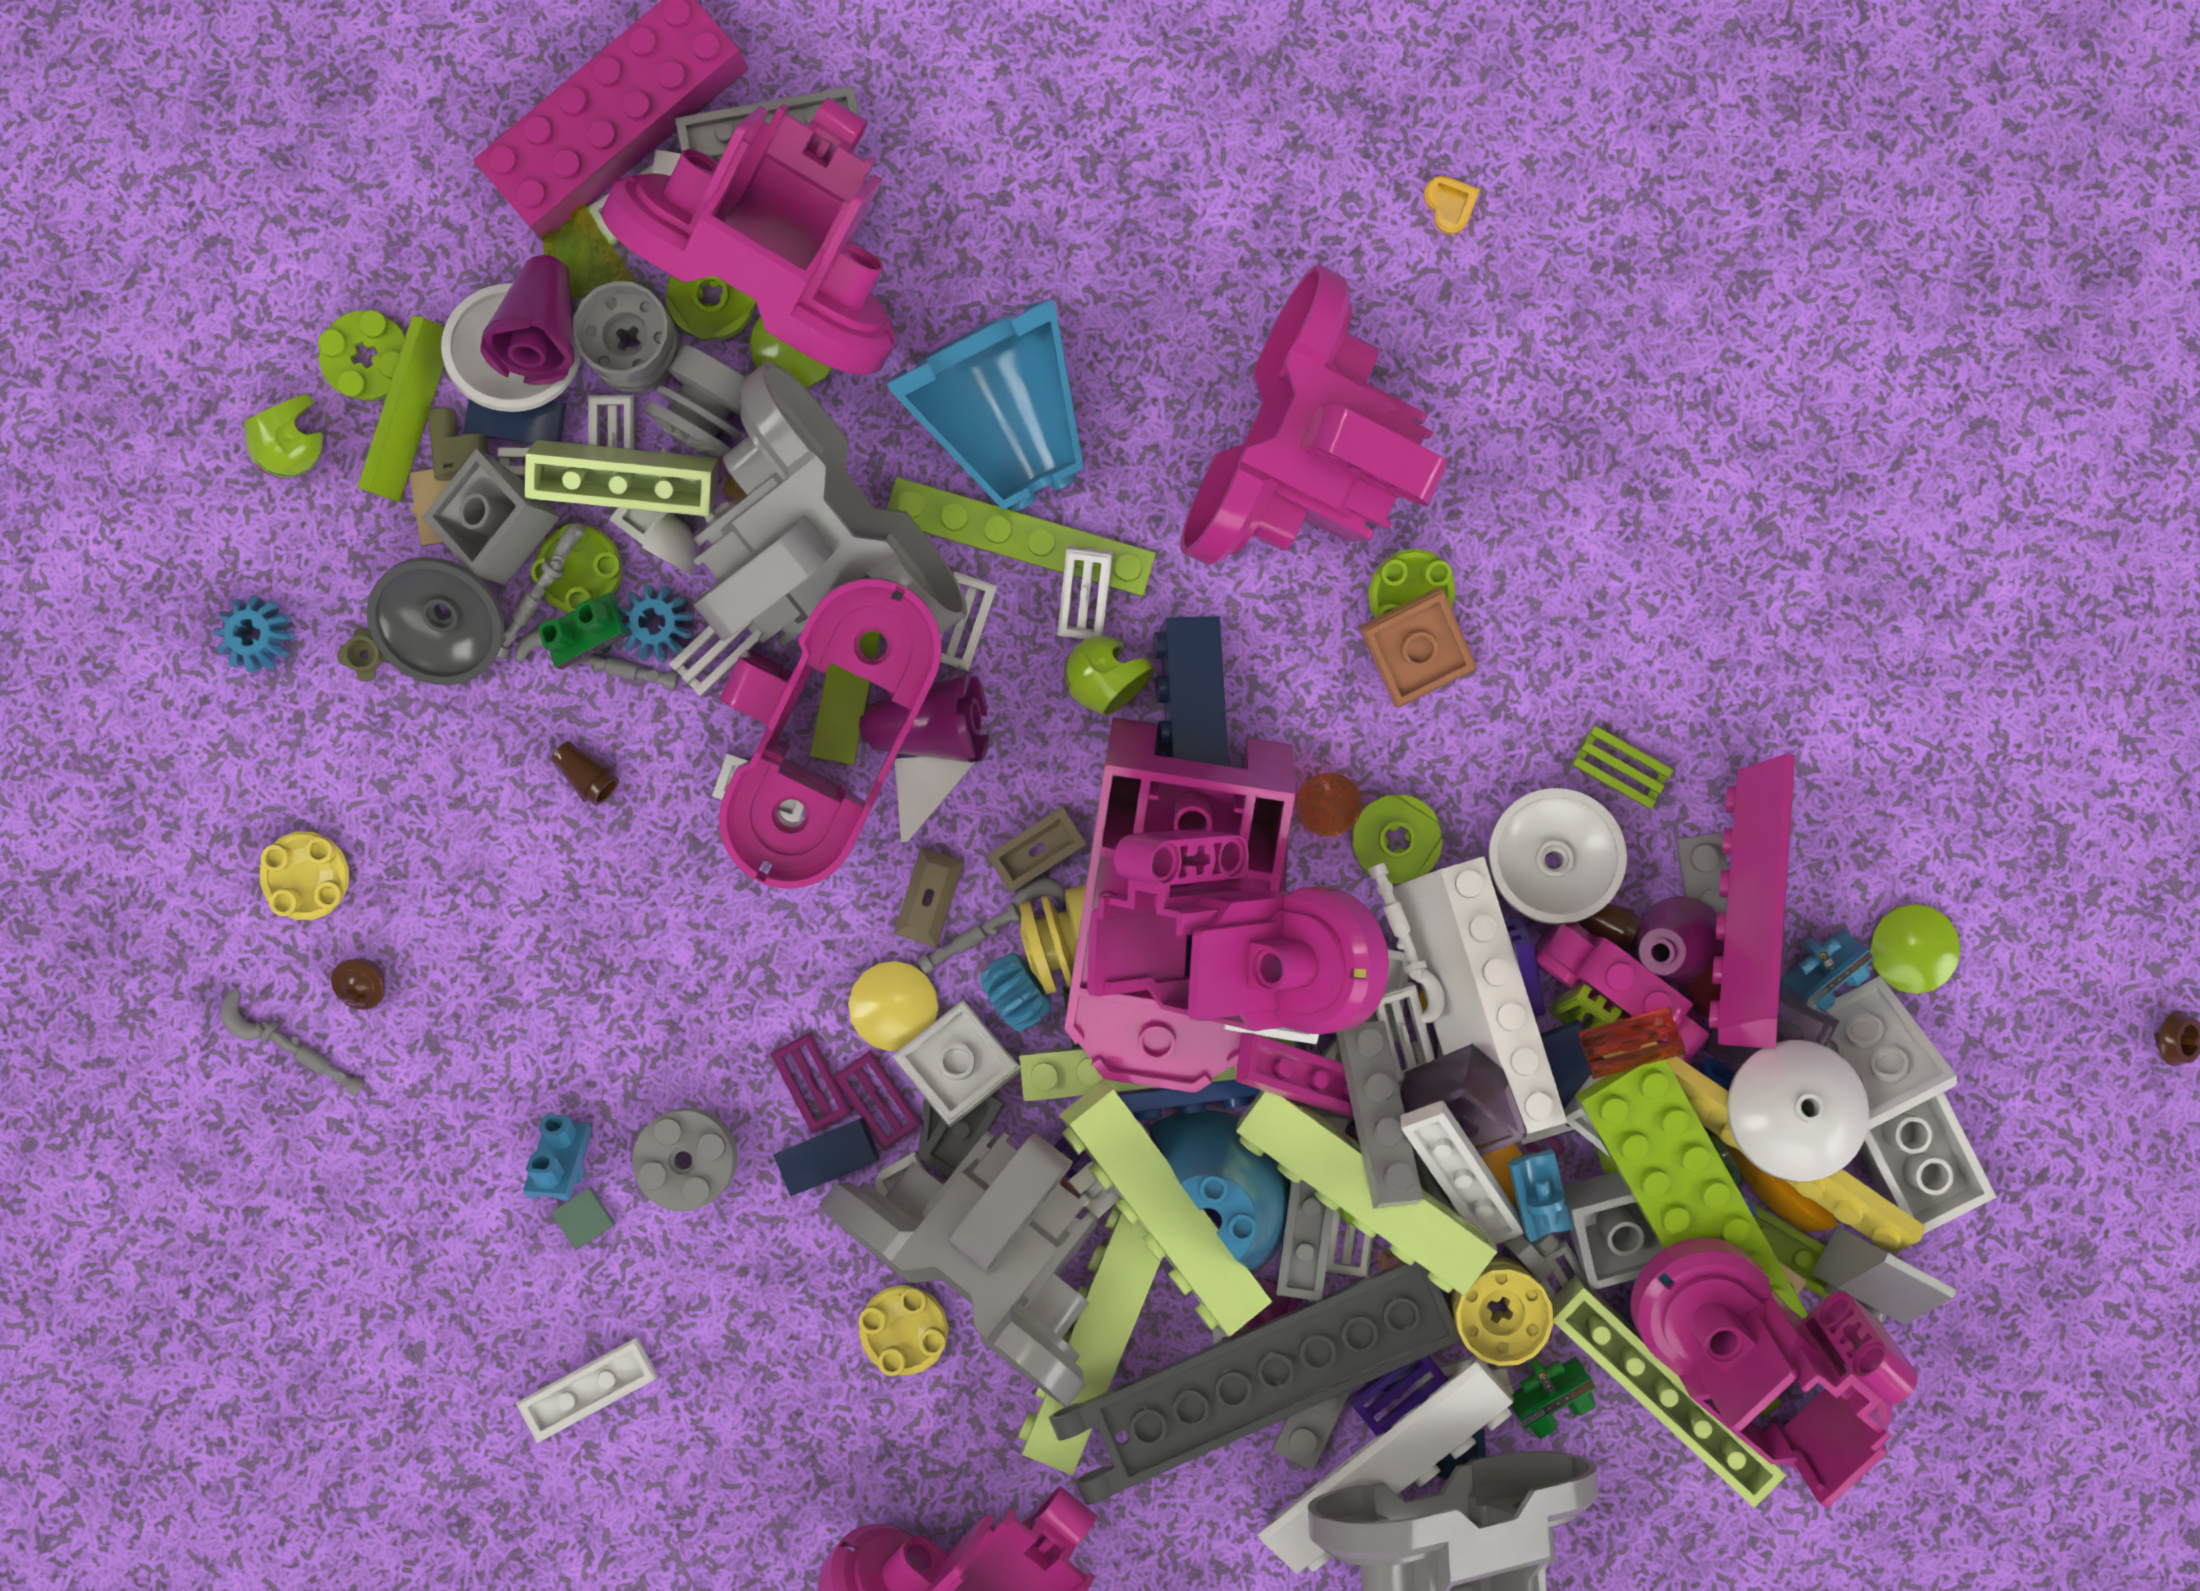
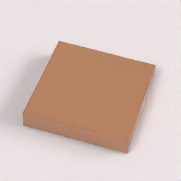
(1417, 647)

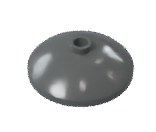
(423, 639)

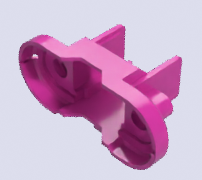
(773, 226)
(1321, 441)
(758, 687)
(1254, 951)
(1744, 1346)
(985, 1559)

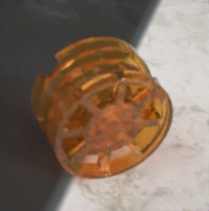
(1328, 804)

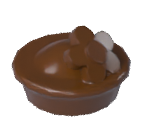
(358, 983)
(2178, 1039)

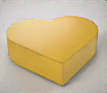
(1451, 203)

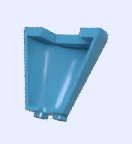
(1001, 404)
(1230, 1179)

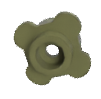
(351, 655)

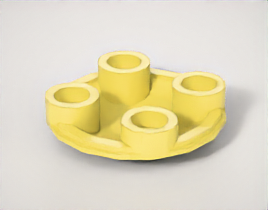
(303, 875)
(892, 1005)
(903, 1330)

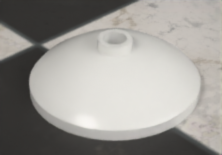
(469, 369)
(1579, 834)
(1768, 1114)

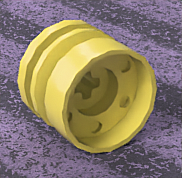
(1052, 939)
(1508, 1335)

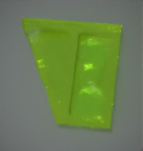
(585, 253)

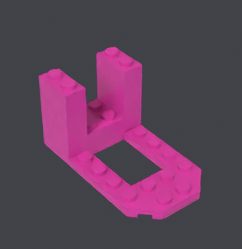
(1149, 793)

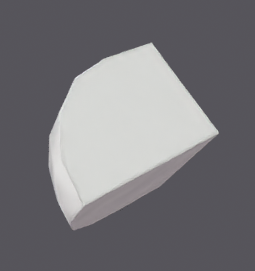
(673, 543)

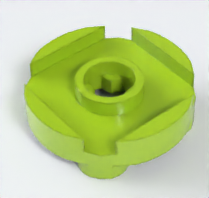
(708, 321)
(338, 345)
(1422, 833)

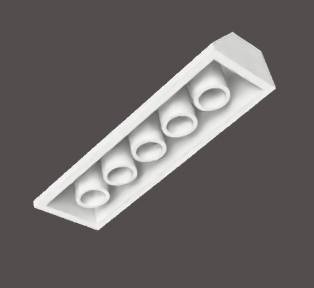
(1469, 951)
(1399, 1456)

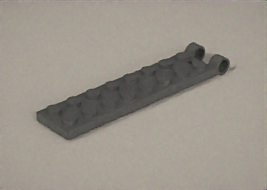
(1261, 1376)

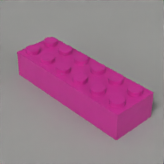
(611, 113)

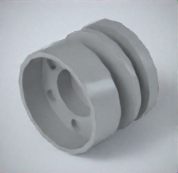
(611, 317)
(701, 404)

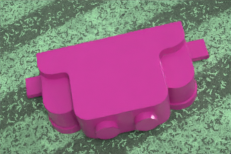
(1581, 958)

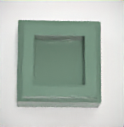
(583, 1218)

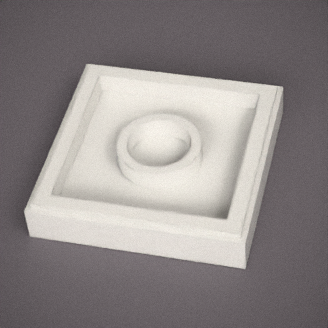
(956, 1063)

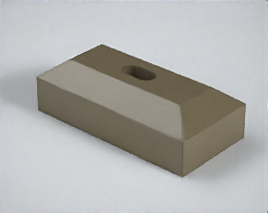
(1013, 857)
(930, 872)

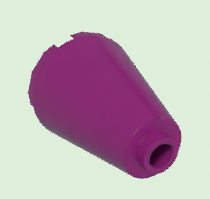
(533, 325)
(945, 725)
(1678, 939)

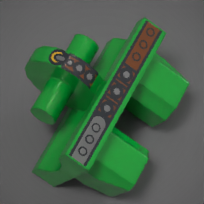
(584, 631)
(1550, 1391)

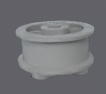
(666, 1178)

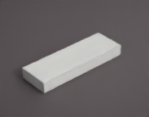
(587, 1389)

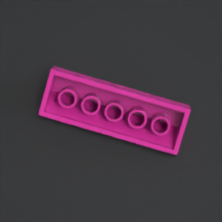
(1755, 904)

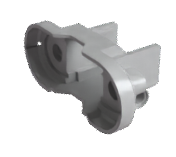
(805, 523)
(995, 1238)
(1477, 1534)

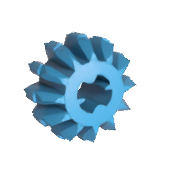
(664, 608)
(256, 651)
(1015, 992)

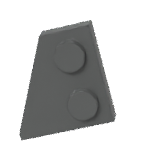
(946, 1146)

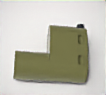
(448, 448)

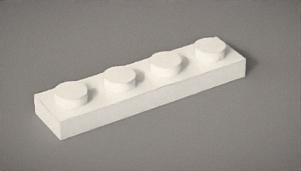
(1461, 1171)

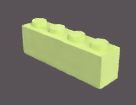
(621, 478)

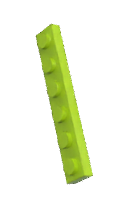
(1017, 534)

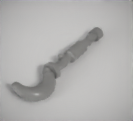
(532, 600)
(610, 665)
(973, 936)
(268, 1031)

